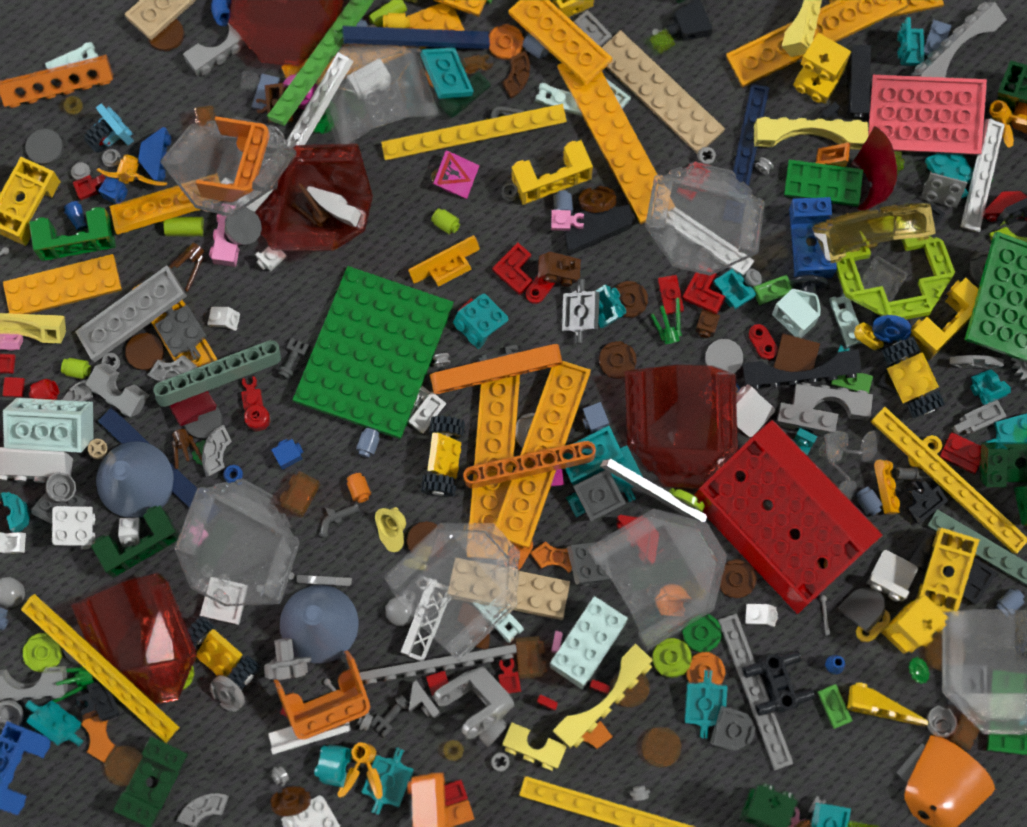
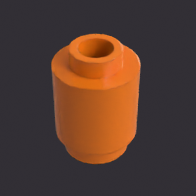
(358, 487)

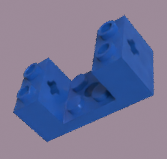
(803, 216)
(13, 742)

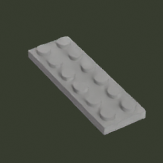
(130, 313)

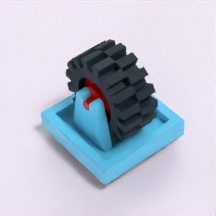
(107, 130)

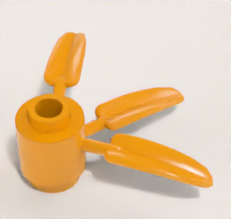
(1001, 113)
(127, 171)
(373, 777)

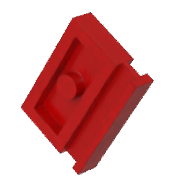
(962, 453)

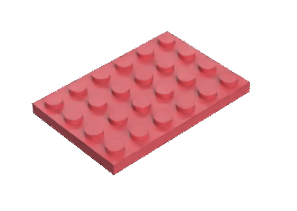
(929, 113)

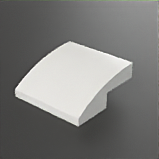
(429, 407)

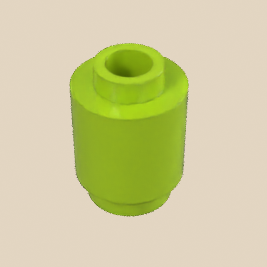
(445, 221)
(76, 368)

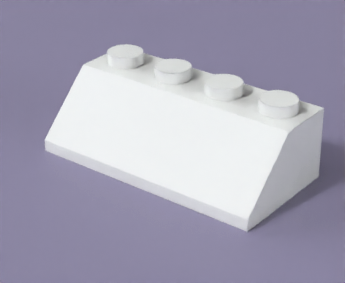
(33, 464)

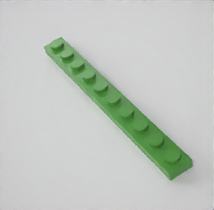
(317, 62)

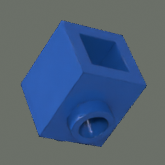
(113, 190)
(287, 453)

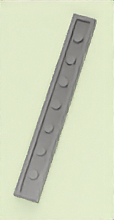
(755, 692)

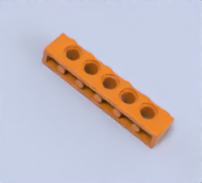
(44, 77)

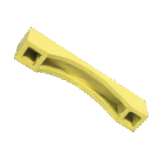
(801, 32)
(772, 131)
(39, 327)
(575, 726)

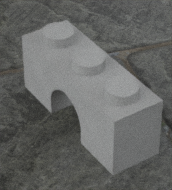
(103, 382)
(800, 417)

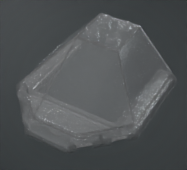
(379, 89)
(215, 158)
(704, 218)
(237, 545)
(664, 571)
(458, 583)
(987, 667)

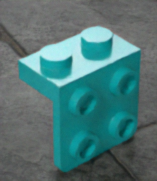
(911, 44)
(479, 320)

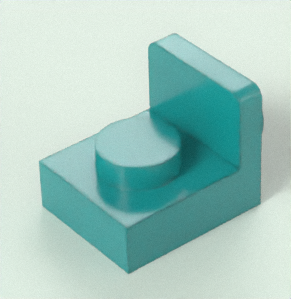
(804, 440)

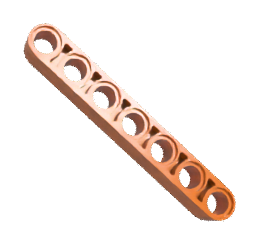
(496, 369)
(536, 457)

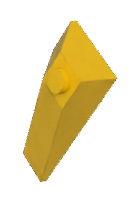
(873, 703)

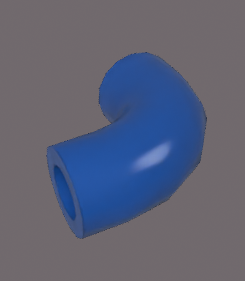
(221, 11)

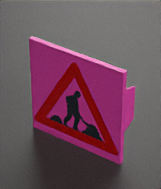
(456, 174)

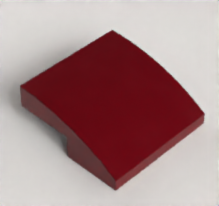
(190, 408)

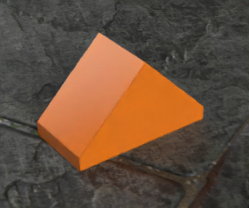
(834, 155)

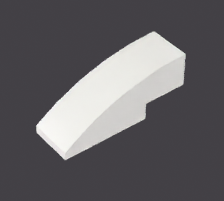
(336, 206)

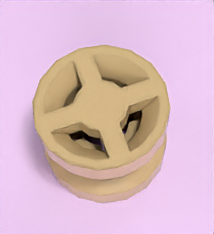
(95, 446)

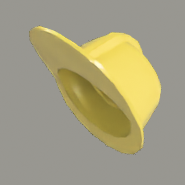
(390, 528)

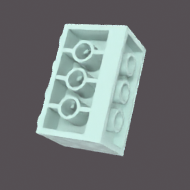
(48, 424)
(588, 642)

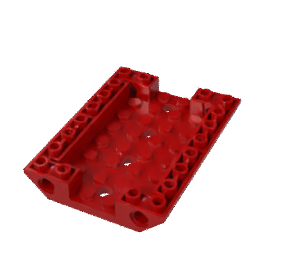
(801, 500)

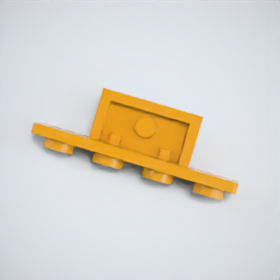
(446, 264)

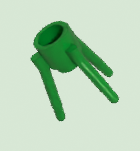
(669, 335)
(82, 678)

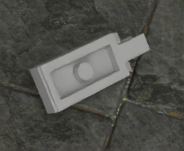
(980, 418)

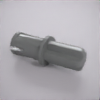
(912, 474)

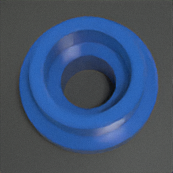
(232, 468)

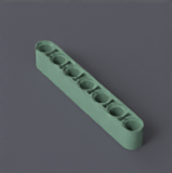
(208, 373)

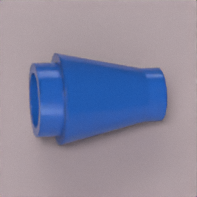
(75, 214)
(832, 667)

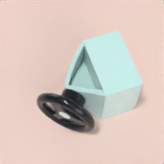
(801, 307)

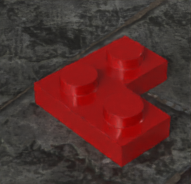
(509, 268)
(700, 294)

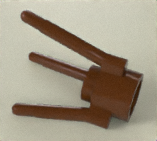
(320, 215)
(192, 253)
(182, 441)

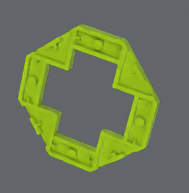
(909, 308)

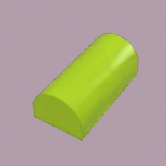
(393, 6)
(184, 226)

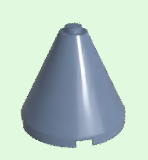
(134, 479)
(320, 623)

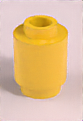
(396, 20)

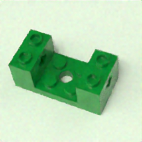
(50, 247)

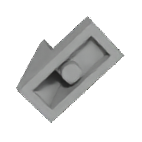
(418, 697)

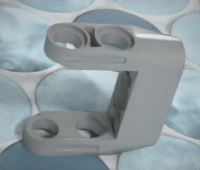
(487, 689)

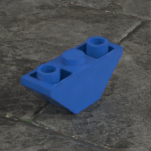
(152, 152)

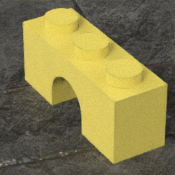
(549, 755)

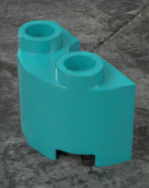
(733, 289)
(609, 306)
(989, 387)
(19, 513)
(332, 764)

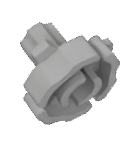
(285, 663)

